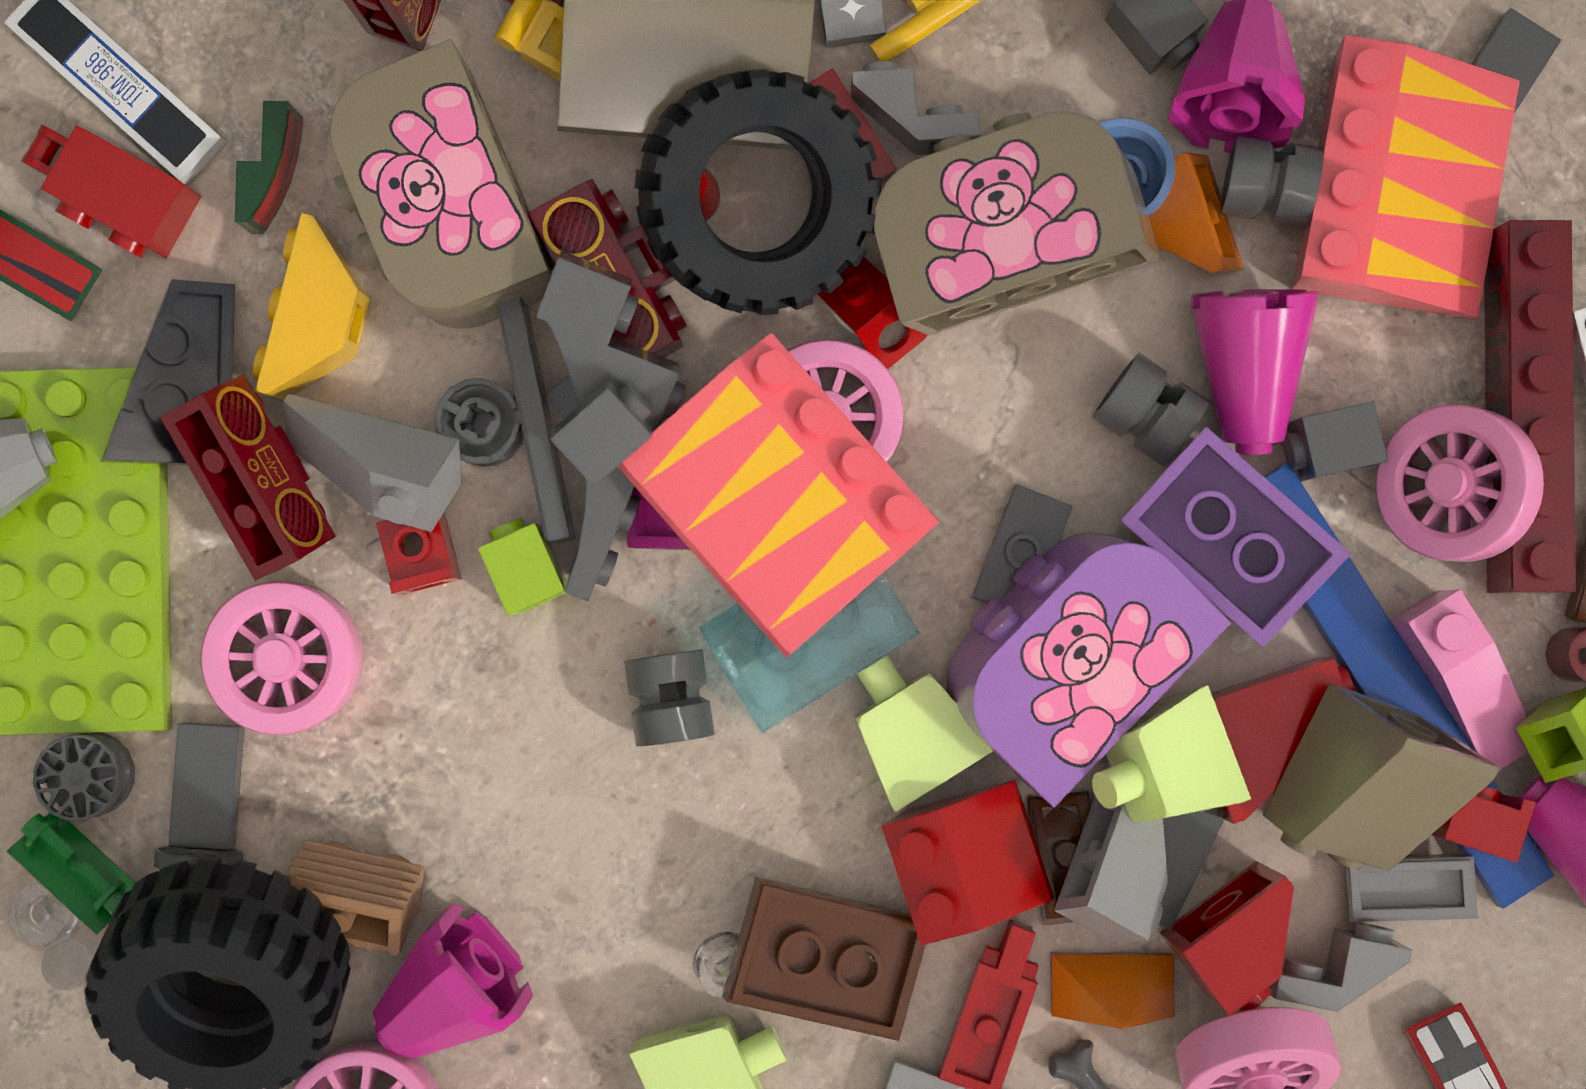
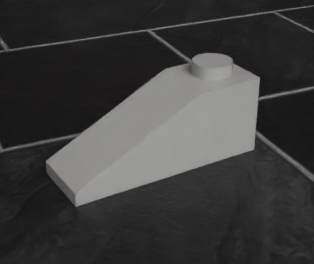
(379, 463)
(1116, 876)

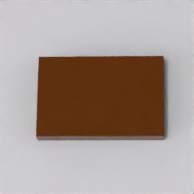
(825, 959)

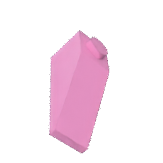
(1465, 672)

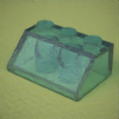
(843, 647)

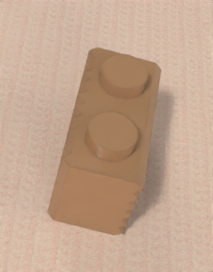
(365, 892)

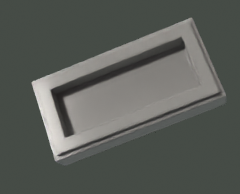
(1414, 889)

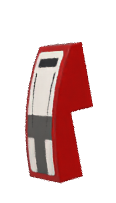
(1453, 1051)

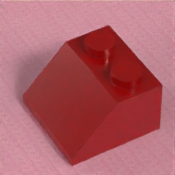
(967, 862)
(1236, 938)

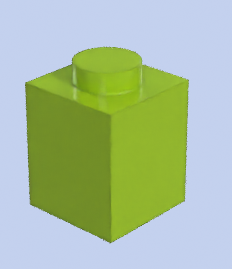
(522, 567)
(1557, 736)

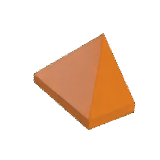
(1191, 219)
(1112, 988)

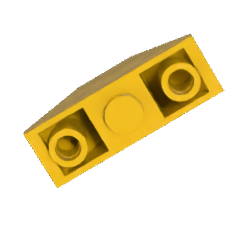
(313, 314)

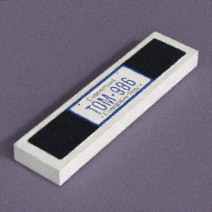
(117, 85)

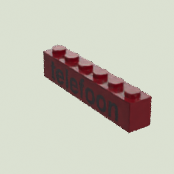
(1533, 386)

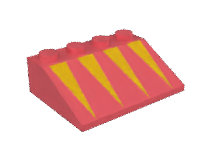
(1407, 179)
(778, 494)

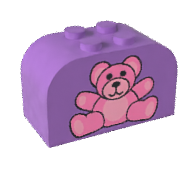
(1077, 655)

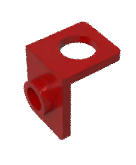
(867, 309)

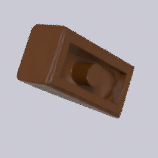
(1057, 837)

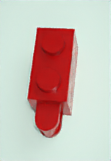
(113, 188)

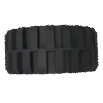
(839, 199)
(231, 925)

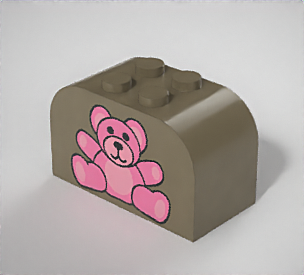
(436, 190)
(1009, 220)

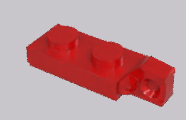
(992, 1013)

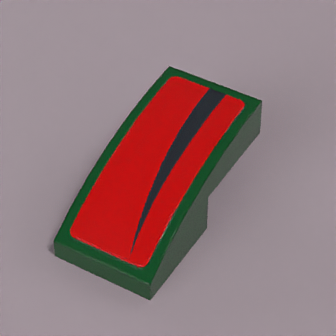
(264, 183)
(43, 268)

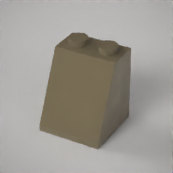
(1372, 782)

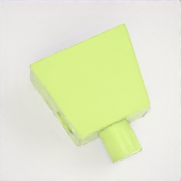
(914, 733)
(1172, 762)
(706, 1056)

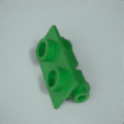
(71, 869)

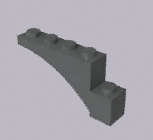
(583, 310)

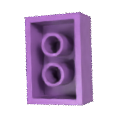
(1235, 536)

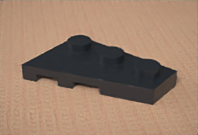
(181, 359)

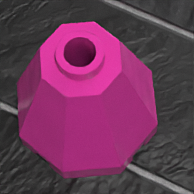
(1240, 80)
(451, 988)

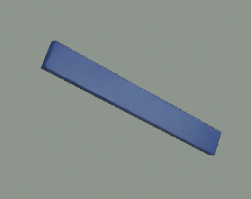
(1388, 672)

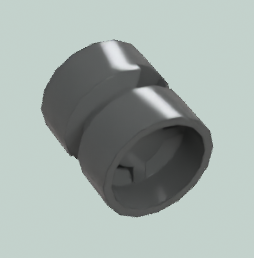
(1272, 181)
(1151, 409)
(669, 720)

